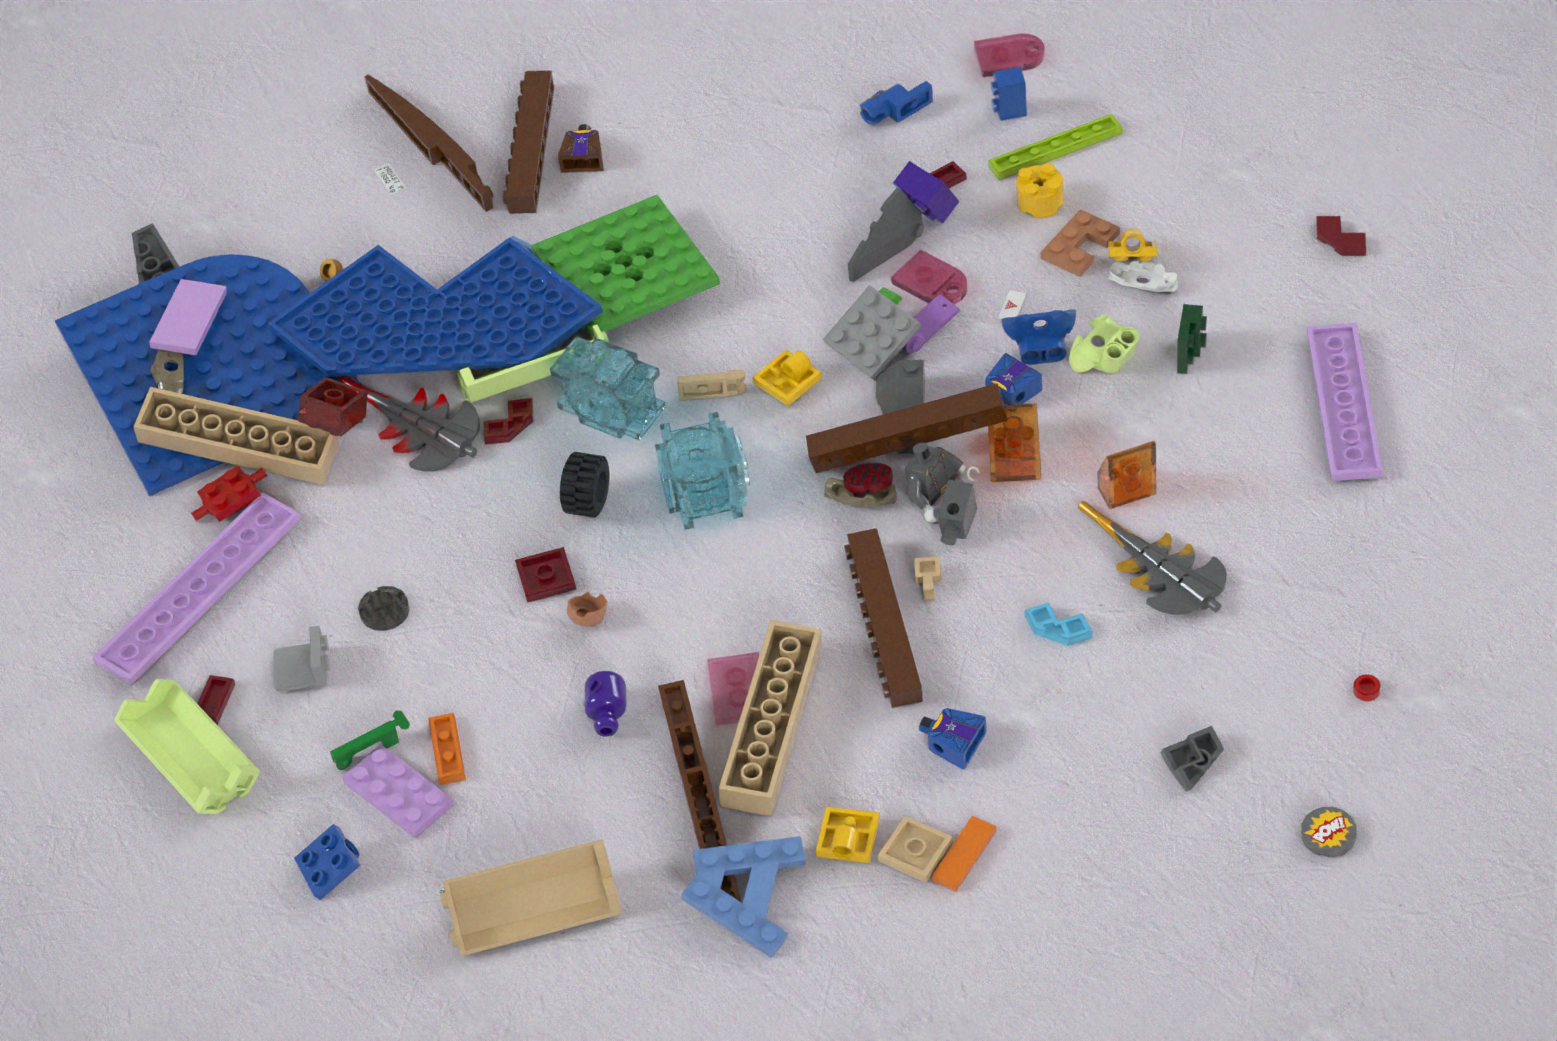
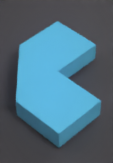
(1066, 631)

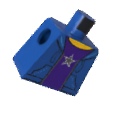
(1015, 380)
(954, 735)

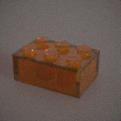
(1015, 445)

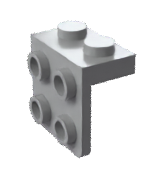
(302, 664)

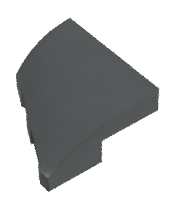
(1192, 756)

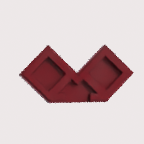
(1345, 244)
(504, 430)

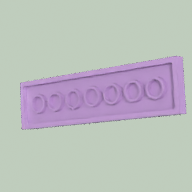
(1344, 402)

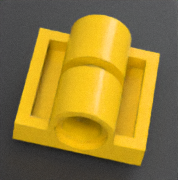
(1143, 250)

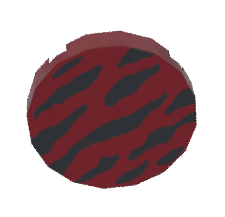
(868, 477)

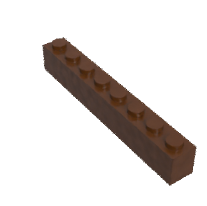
(529, 142)
(906, 428)
(884, 618)

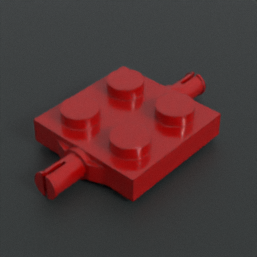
(228, 493)

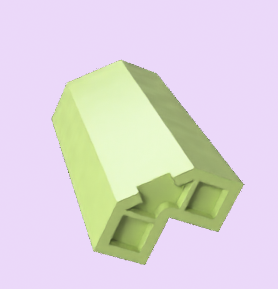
(512, 377)
(187, 747)

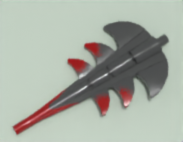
(443, 438)

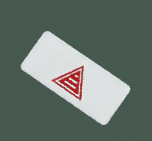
(1012, 304)

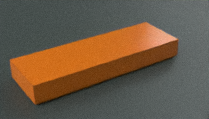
(447, 748)
(964, 853)

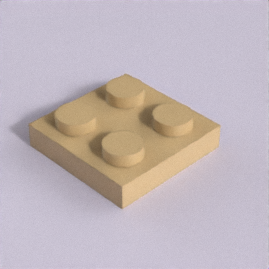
(915, 849)

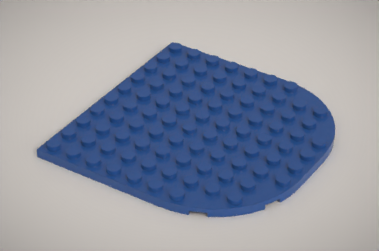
(236, 364)

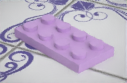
(398, 791)

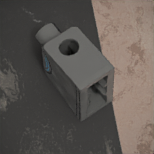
(957, 511)

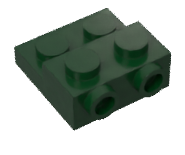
(1190, 336)

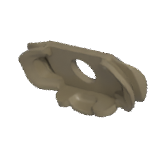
(168, 380)
(836, 490)

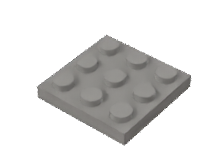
(872, 332)

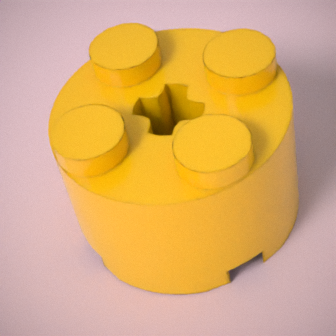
(1040, 190)

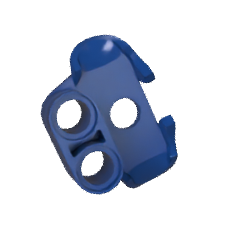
(1040, 343)

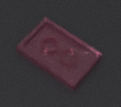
(730, 685)

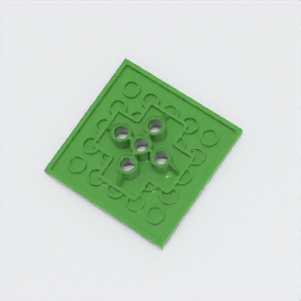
(629, 262)

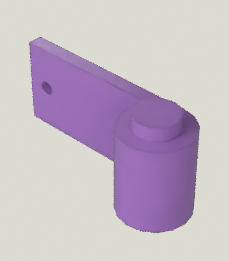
(932, 319)

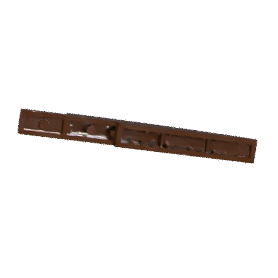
(431, 140)
(694, 773)

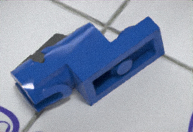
(896, 103)

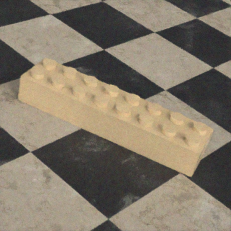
(235, 435)
(770, 718)

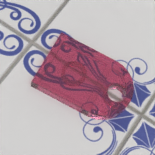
(1009, 53)
(928, 277)

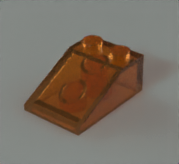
(1128, 475)

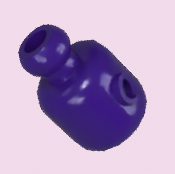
(605, 701)

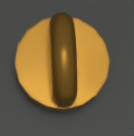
(330, 268)

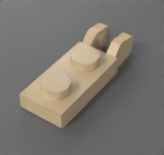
(711, 385)

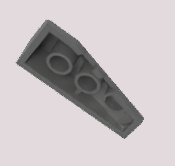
(894, 232)
(151, 254)
(901, 388)

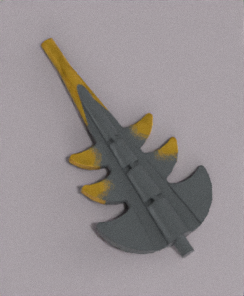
(1184, 587)

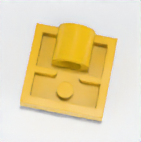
(787, 376)
(847, 834)

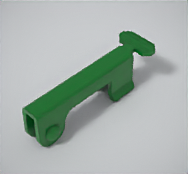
(385, 733)

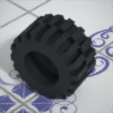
(584, 484)

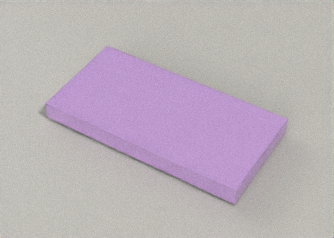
(188, 317)

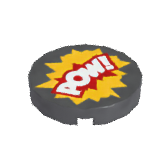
(1328, 831)

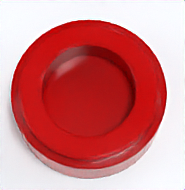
(1366, 687)

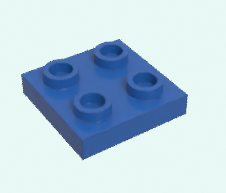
(327, 861)

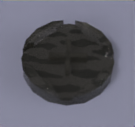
(383, 608)

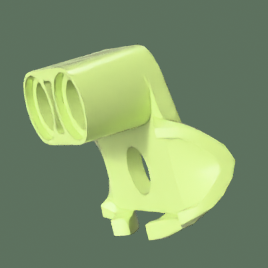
(1117, 349)

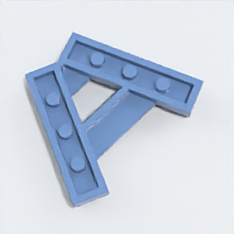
(746, 918)

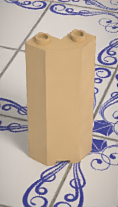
(531, 897)

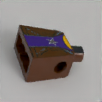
(581, 151)

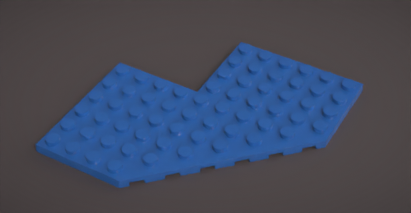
(393, 321)

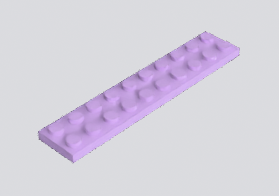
(196, 588)

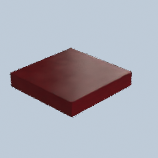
(545, 574)

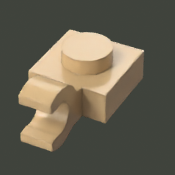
(927, 572)

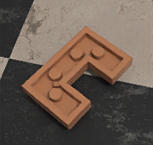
(1064, 250)

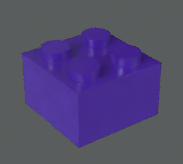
(926, 192)

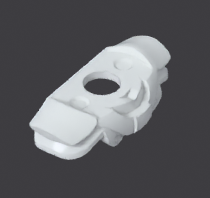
(1158, 279)

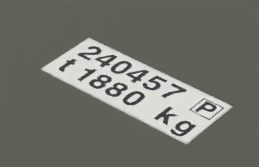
(389, 178)

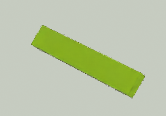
(1055, 146)

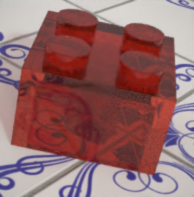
(333, 406)

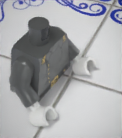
(929, 474)

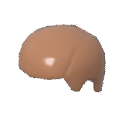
(586, 609)

